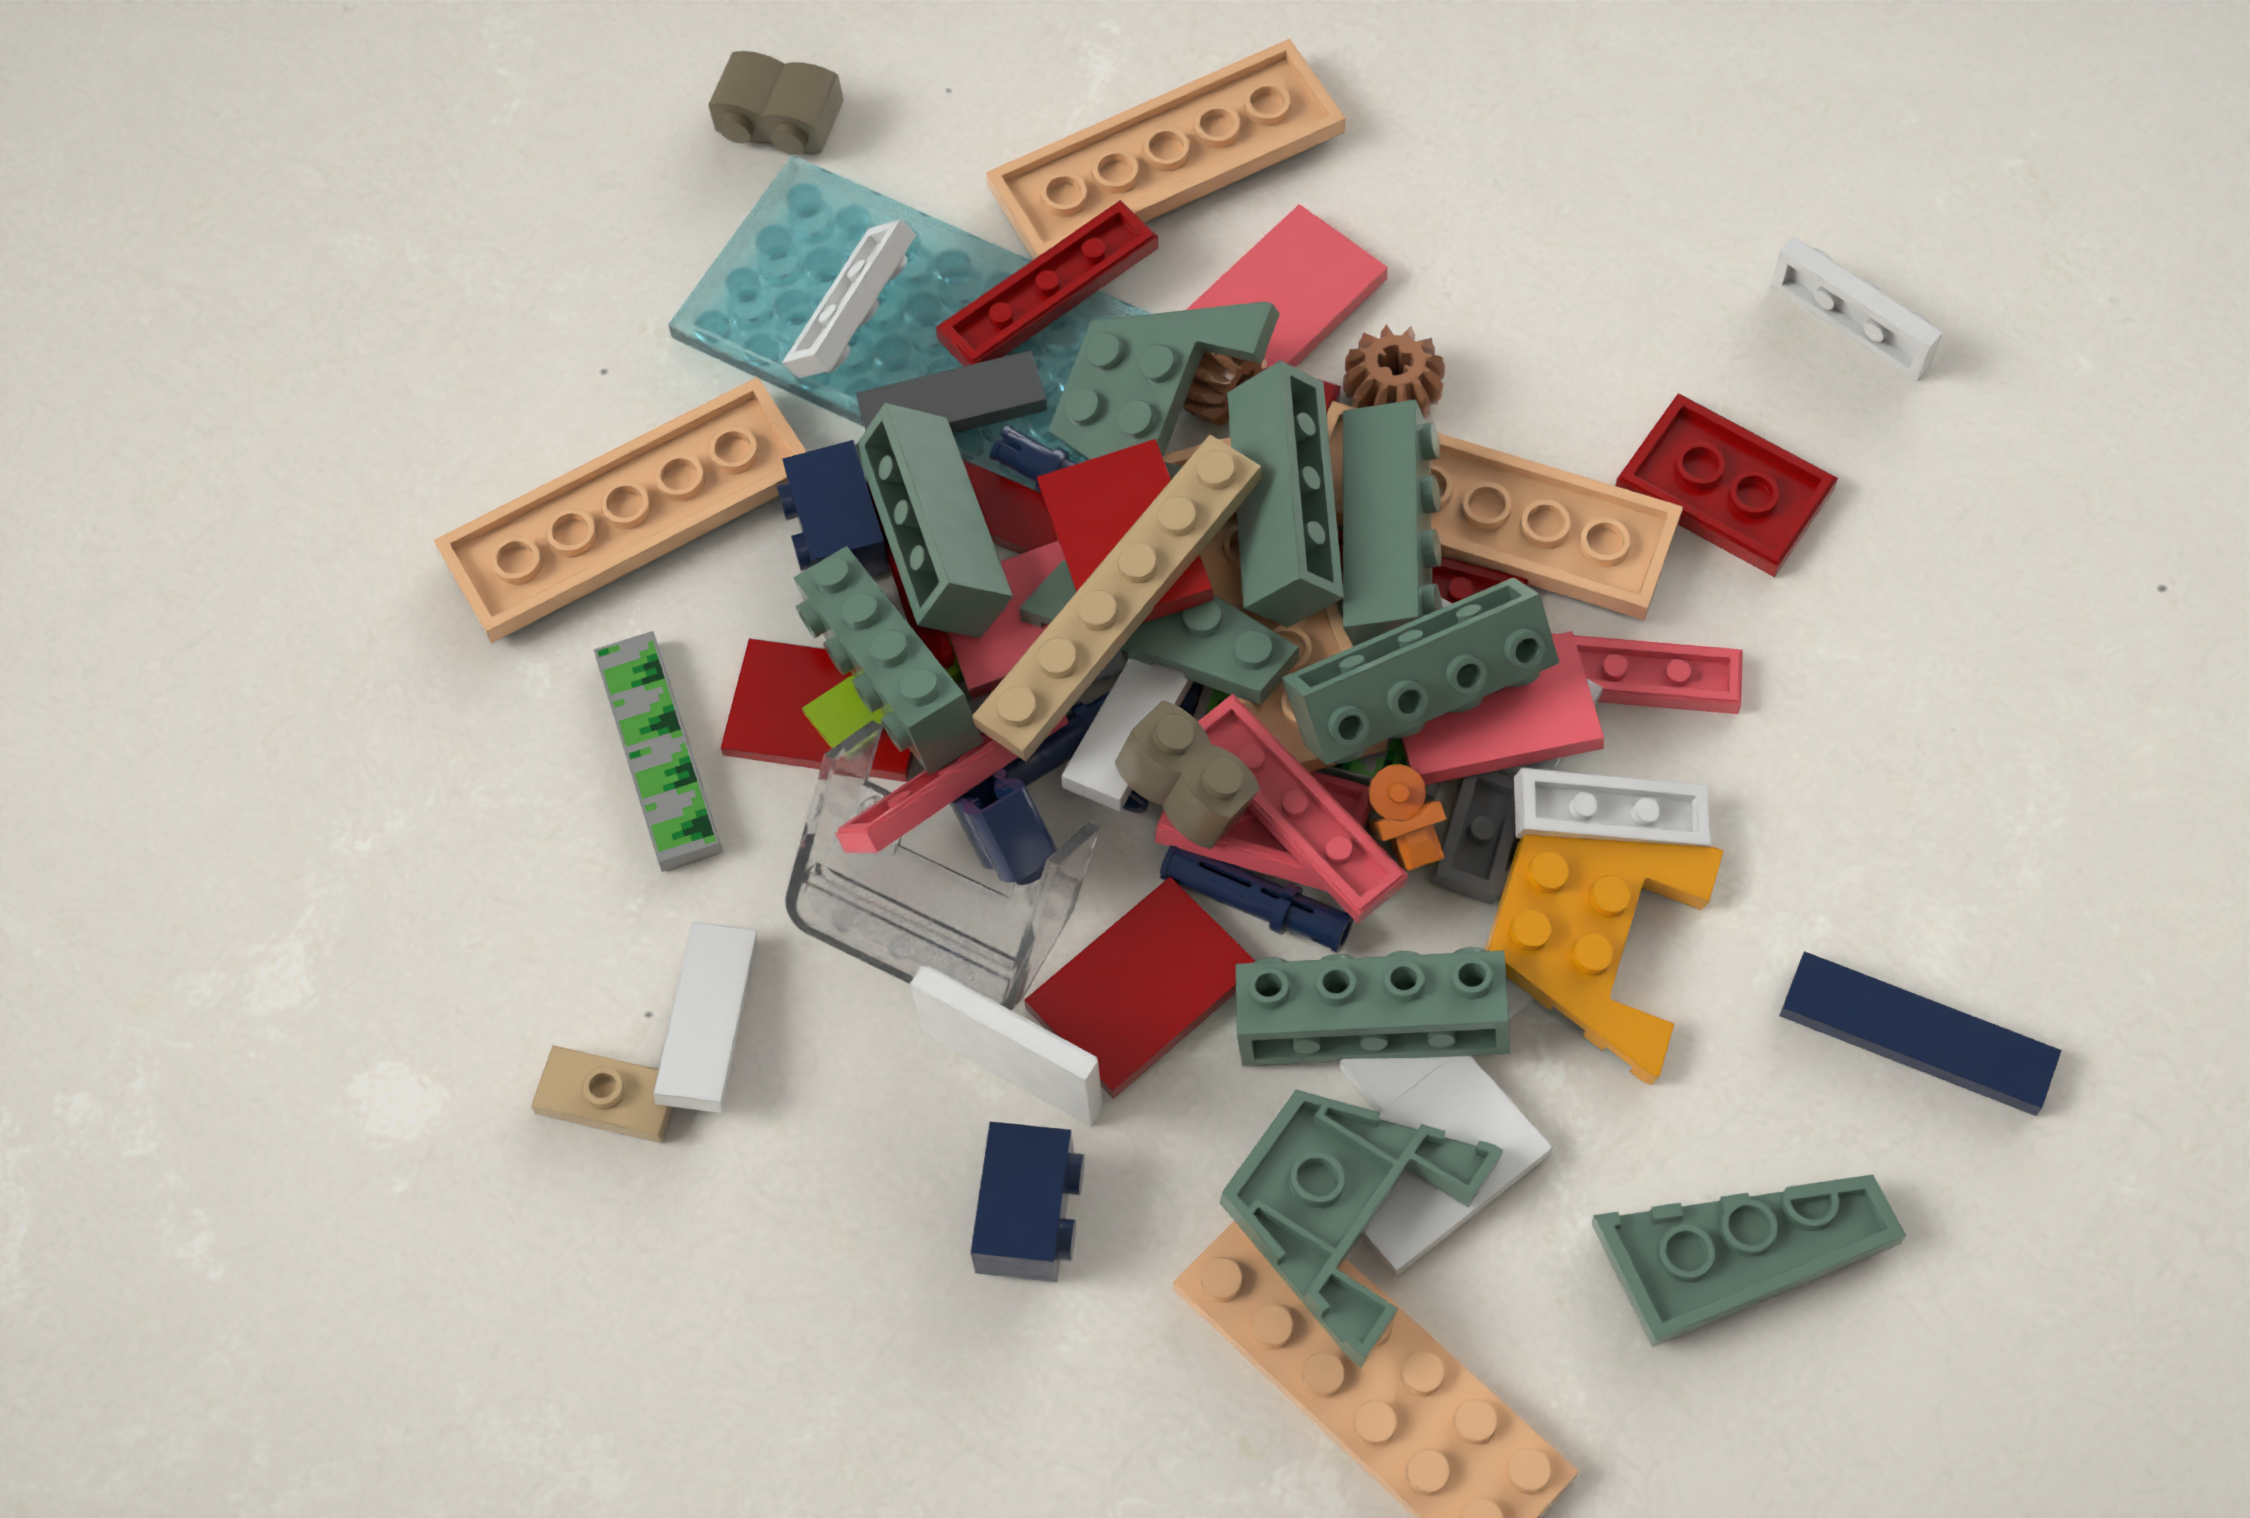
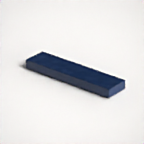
(1921, 1033)

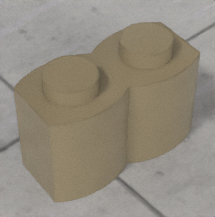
(776, 103)
(1177, 767)

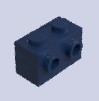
(832, 507)
(1024, 1202)

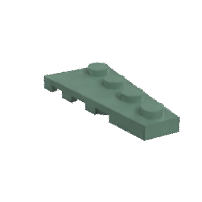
(1206, 642)
(1732, 1253)

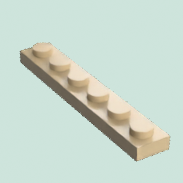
(1117, 598)

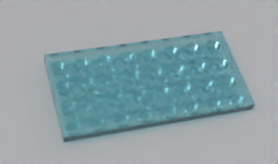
(791, 253)

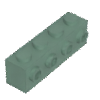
(1290, 515)
(1388, 518)
(933, 521)
(888, 661)
(1421, 671)
(1372, 1007)

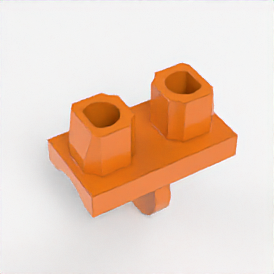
(1407, 820)

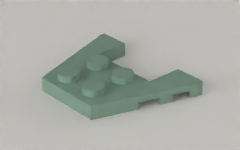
(1140, 369)
(1318, 1187)

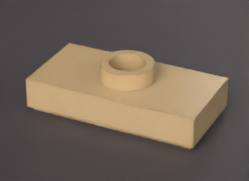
(601, 1094)

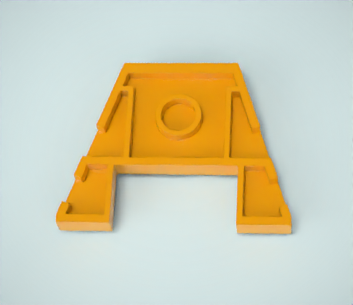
(1569, 922)

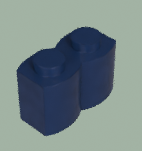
(1005, 828)

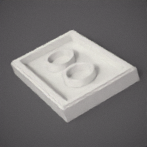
(1007, 1044)
(1470, 1109)

